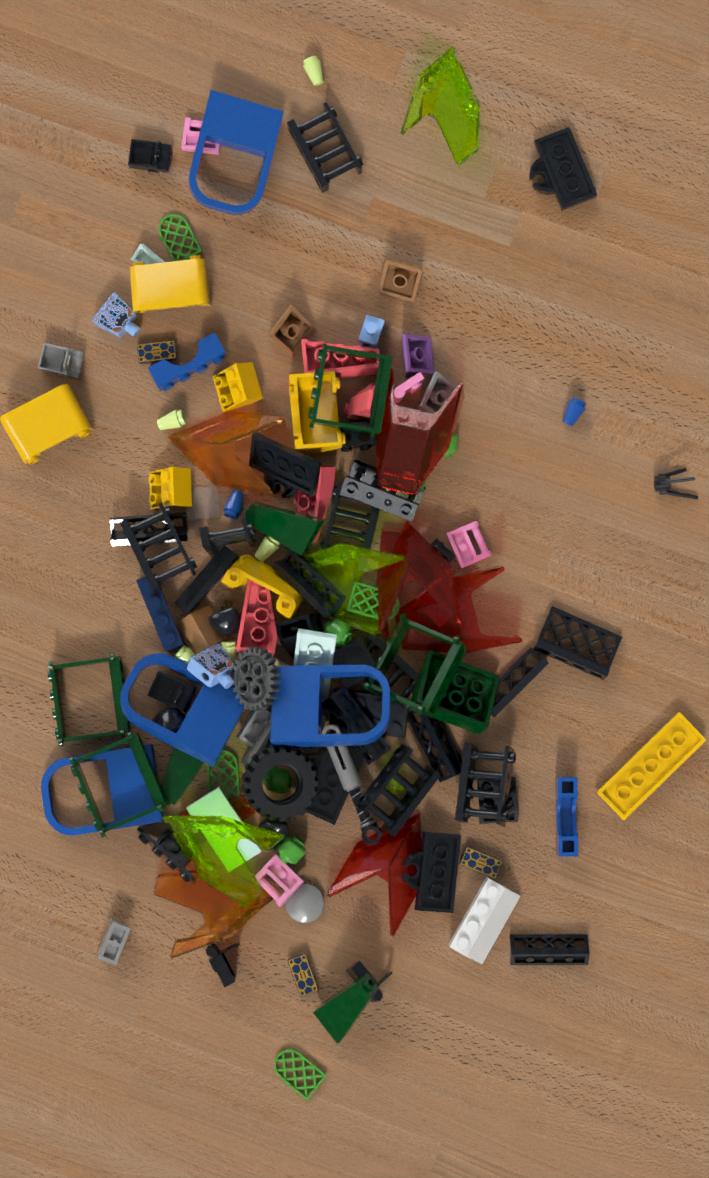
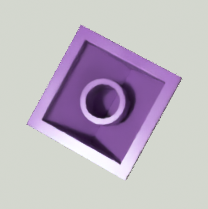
(417, 355)

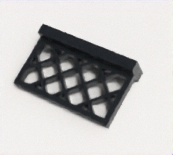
(571, 658)

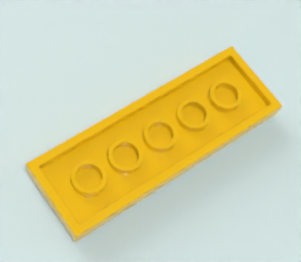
(651, 766)

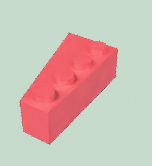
(343, 365)

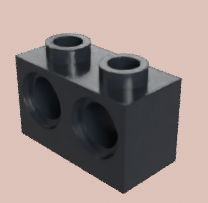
(355, 441)

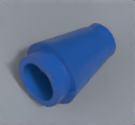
(574, 411)
(234, 505)

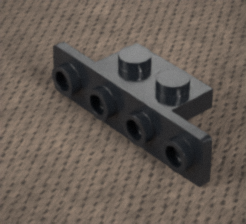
(169, 848)

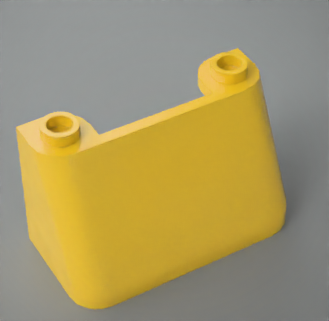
(169, 284)
(45, 422)
(320, 437)
(251, 568)

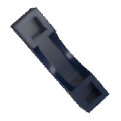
(161, 616)

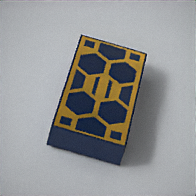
(156, 351)
(481, 862)
(303, 974)

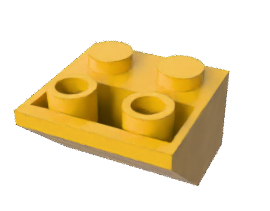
(237, 386)
(171, 488)

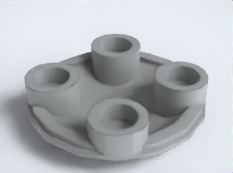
(305, 904)

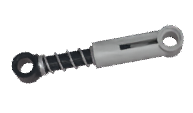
(351, 781)

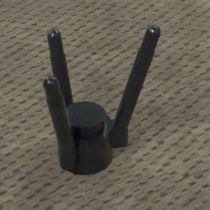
(663, 482)

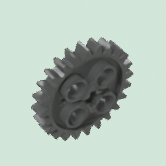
(256, 678)

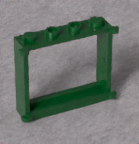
(379, 397)
(443, 677)
(117, 681)
(145, 768)

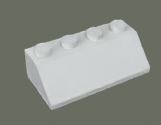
(484, 920)

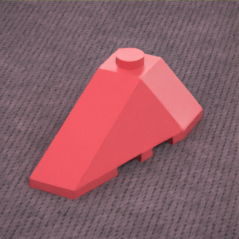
(360, 404)
(318, 504)
(257, 620)

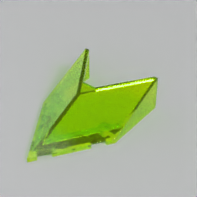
(446, 96)
(342, 567)
(213, 849)

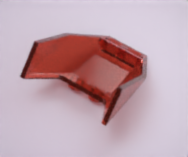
(413, 441)
(431, 614)

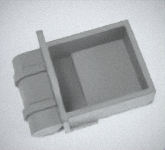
(60, 361)

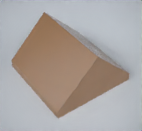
(400, 280)
(290, 331)
(198, 632)

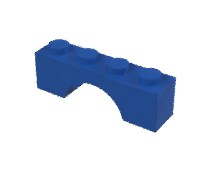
(167, 374)
(566, 828)

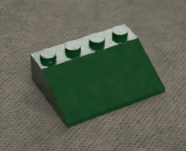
(468, 697)

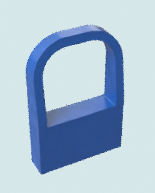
(240, 127)
(299, 706)
(207, 722)
(126, 786)

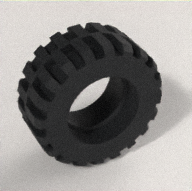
(298, 801)

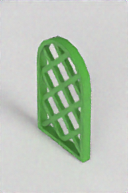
(177, 234)
(370, 588)
(209, 772)
(286, 1080)

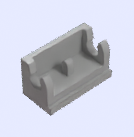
(113, 941)

